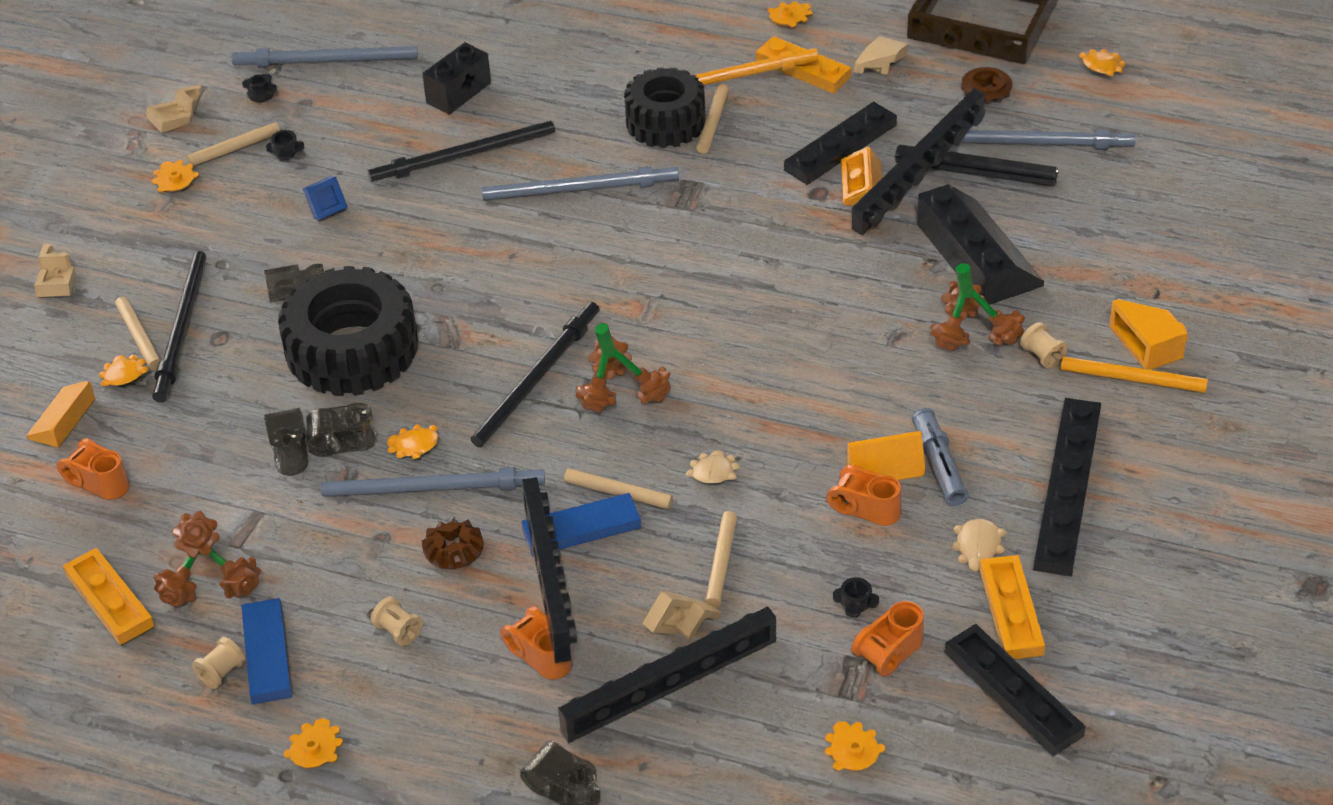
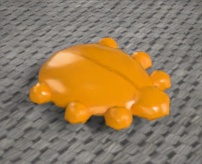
(790, 14)
(1103, 61)
(174, 176)
(122, 370)
(413, 442)
(314, 745)
(852, 747)

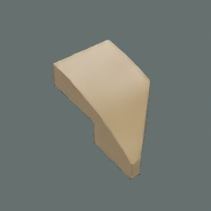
(880, 54)
(175, 113)
(55, 273)
(679, 614)

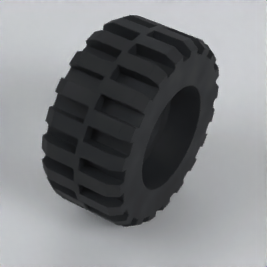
(350, 360)

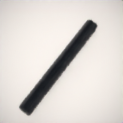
(991, 167)

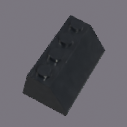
(970, 236)

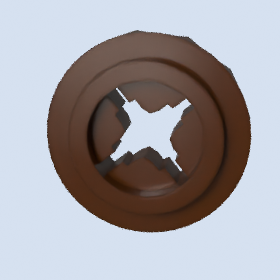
(982, 77)
(456, 554)

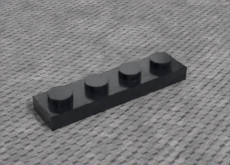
(840, 142)
(1015, 689)

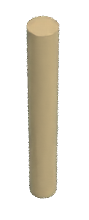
(713, 118)
(232, 144)
(138, 332)
(618, 488)
(721, 559)

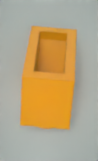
(1148, 333)

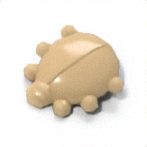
(713, 468)
(978, 541)

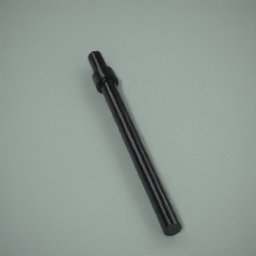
(402, 167)
(572, 331)
(167, 369)

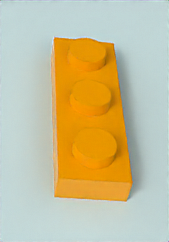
(823, 73)
(108, 596)
(1012, 607)

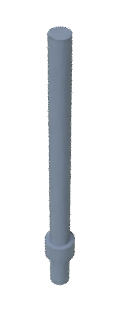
(265, 57)
(1100, 139)
(644, 176)
(505, 479)

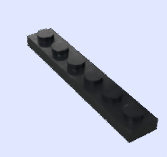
(914, 165)
(1067, 487)
(551, 578)
(667, 674)

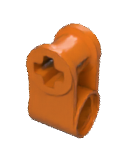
(95, 470)
(868, 495)
(891, 637)
(531, 642)

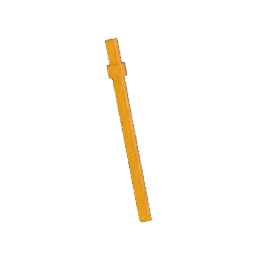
(785, 61)

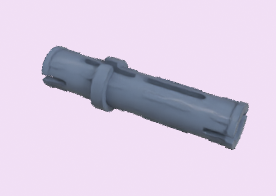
(936, 447)

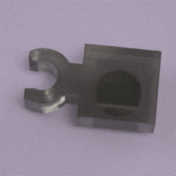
(284, 279)

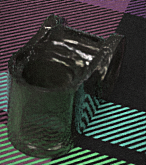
(337, 430)
(287, 439)
(561, 776)

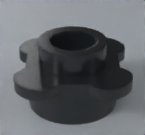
(259, 87)
(284, 144)
(855, 596)

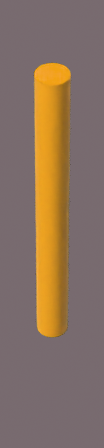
(1134, 374)

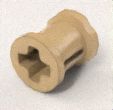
(1043, 345)
(396, 621)
(219, 662)

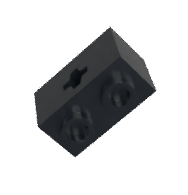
(456, 78)

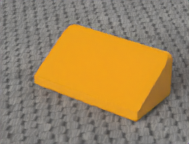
(859, 175)
(62, 414)
(890, 455)

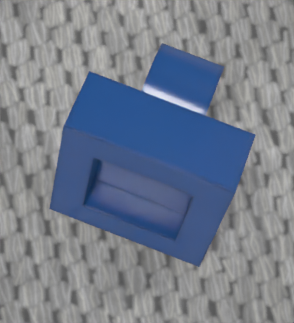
(325, 197)

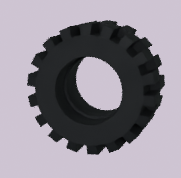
(665, 107)

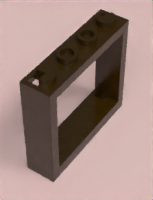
(975, 37)

